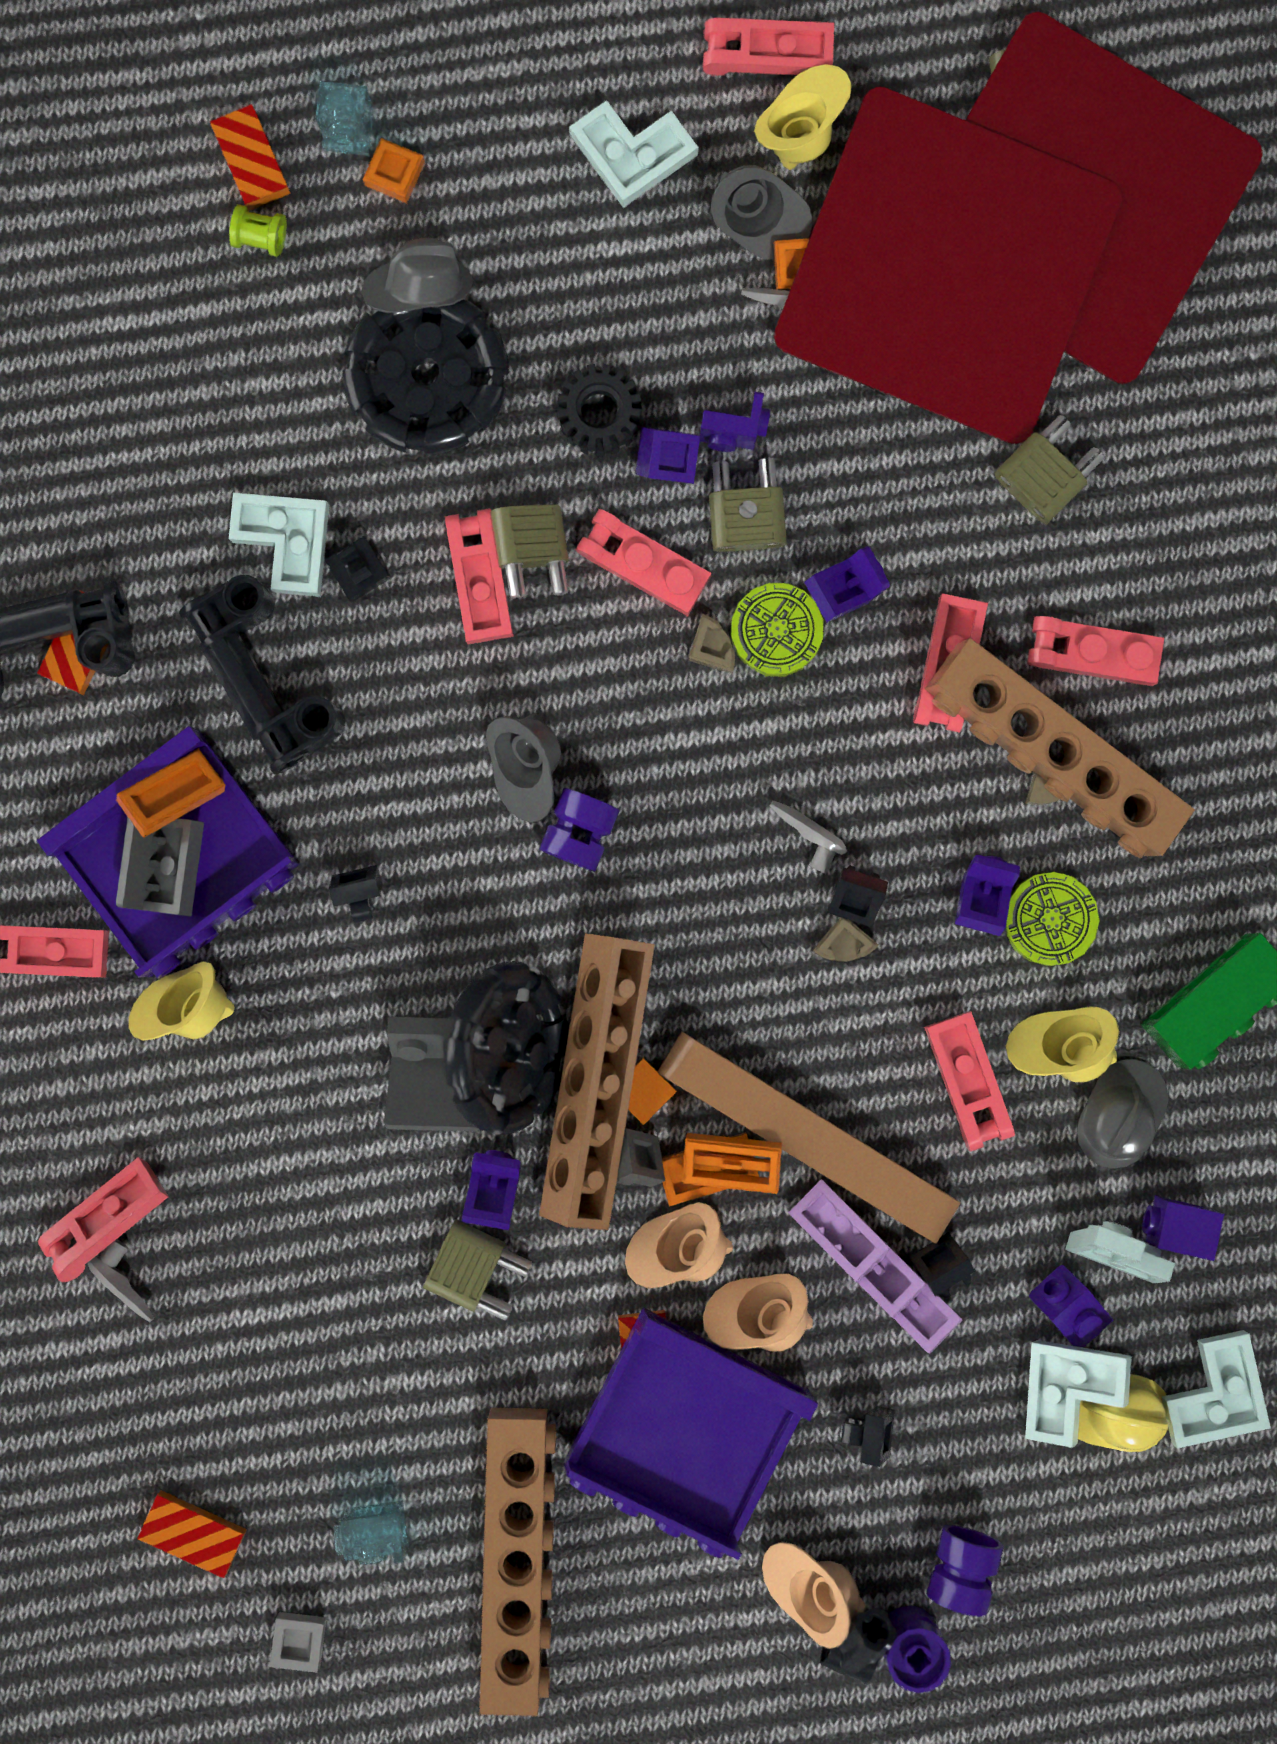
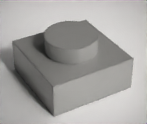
(298, 1642)

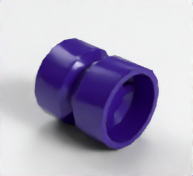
(585, 814)
(962, 1577)
(919, 1652)

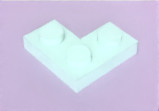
(628, 162)
(295, 530)
(1115, 1248)
(1062, 1378)
(1230, 1403)

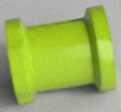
(257, 230)

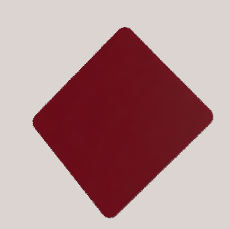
(1164, 152)
(947, 266)

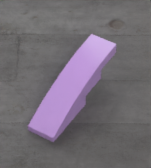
(875, 1266)

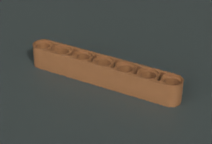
(809, 1137)

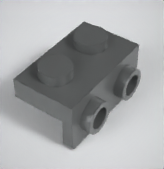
(161, 868)

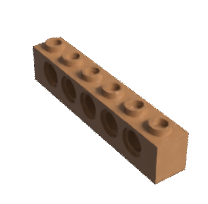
(1158, 809)
(596, 1082)
(503, 1685)

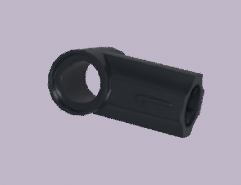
(867, 1640)

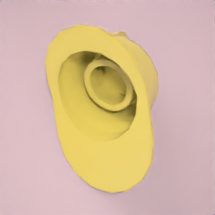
(803, 114)
(181, 1004)
(1065, 1043)
(1127, 1428)

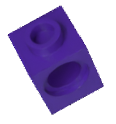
(667, 455)
(1183, 1227)

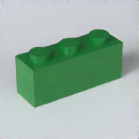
(1216, 1003)

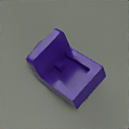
(729, 431)
(848, 584)
(986, 894)
(492, 1189)
(1070, 1307)

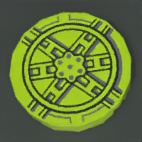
(777, 629)
(1051, 919)

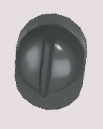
(759, 209)
(418, 277)
(523, 764)
(1122, 1114)

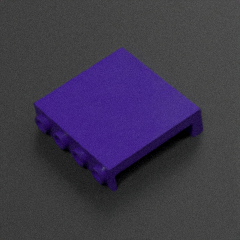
(236, 861)
(686, 1434)

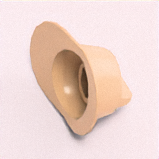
(677, 1247)
(758, 1313)
(813, 1593)

